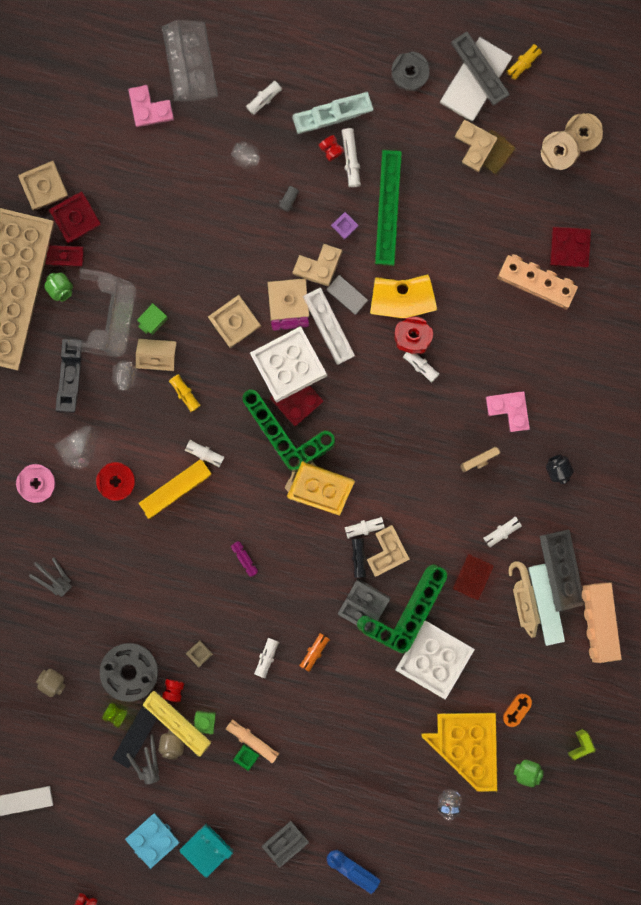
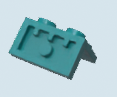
(206, 850)

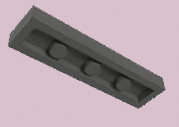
(480, 68)

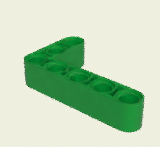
(281, 436)
(409, 613)

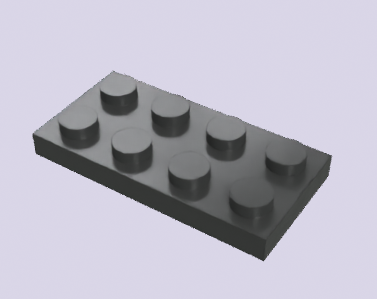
(562, 570)

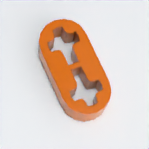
(520, 713)

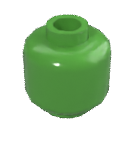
(58, 286)
(529, 773)

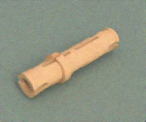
(248, 738)

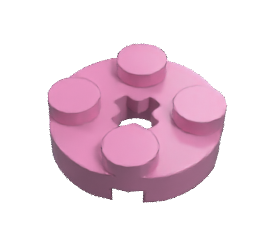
(29, 492)

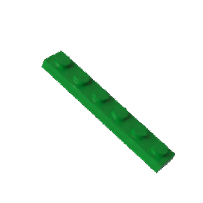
(388, 207)

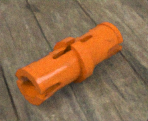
(314, 652)

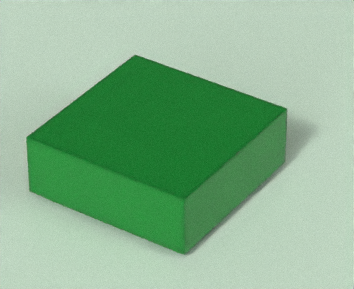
(246, 757)

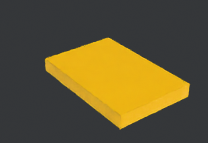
(320, 488)

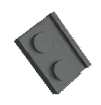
(285, 844)

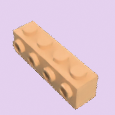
(537, 282)
(601, 622)

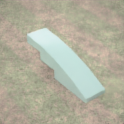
(332, 113)
(548, 616)

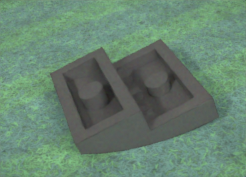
(363, 601)

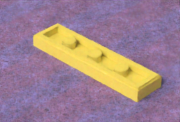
(176, 723)

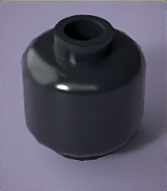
(559, 469)

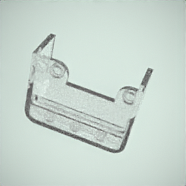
(115, 337)

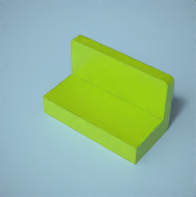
(586, 745)

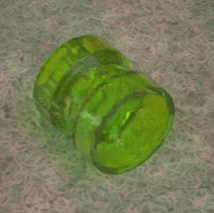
(111, 712)

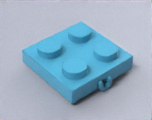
(152, 840)

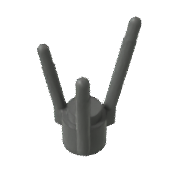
(60, 586)
(150, 772)

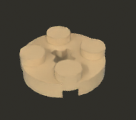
(594, 128)
(549, 149)

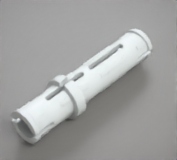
(352, 166)

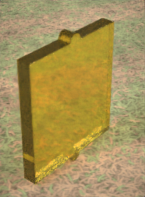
(499, 154)

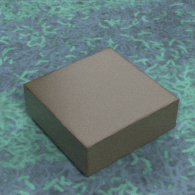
(199, 653)

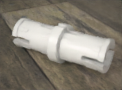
(264, 97)
(421, 366)
(204, 453)
(364, 527)
(502, 532)
(266, 658)

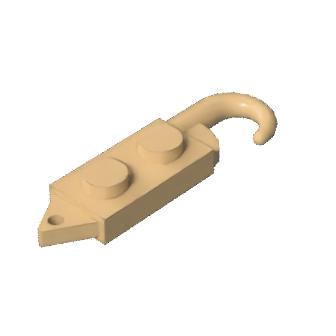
(525, 600)

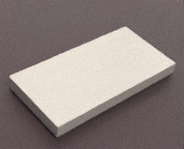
(464, 93)

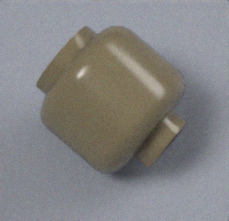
(50, 682)
(171, 746)

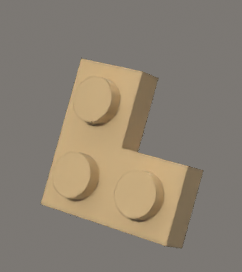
(480, 142)
(321, 270)
(392, 554)

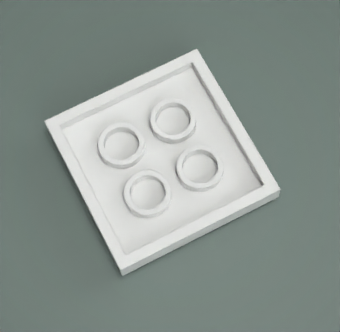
(288, 364)
(435, 660)

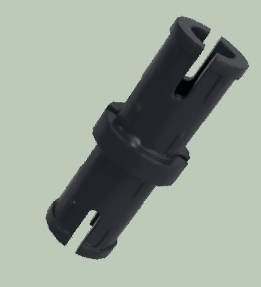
(359, 558)

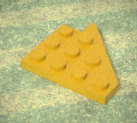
(468, 746)

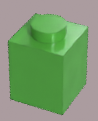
(151, 319)
(205, 721)

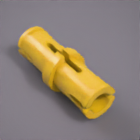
(524, 62)
(184, 393)

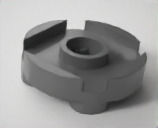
(400, 75)

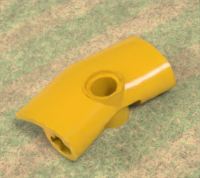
(390, 303)

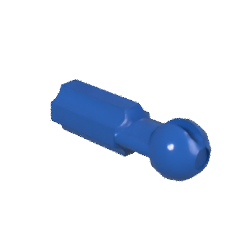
(353, 871)

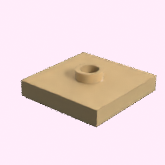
(43, 185)
(287, 299)
(234, 321)
(480, 460)

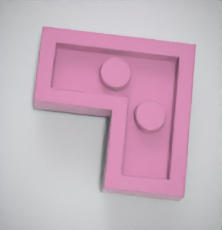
(146, 112)
(512, 405)

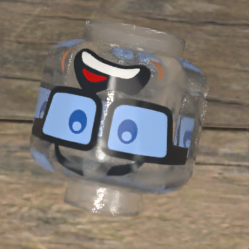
(449, 804)

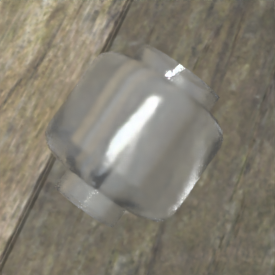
(245, 154)
(124, 375)

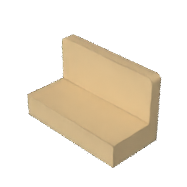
(155, 354)

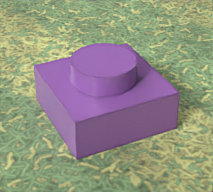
(344, 225)

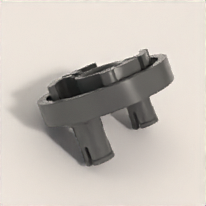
(112, 668)

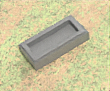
(347, 295)

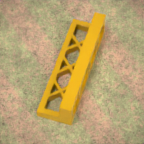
(175, 489)

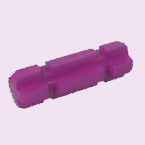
(290, 323)
(244, 559)

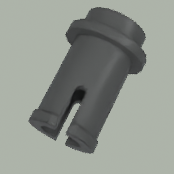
(288, 199)

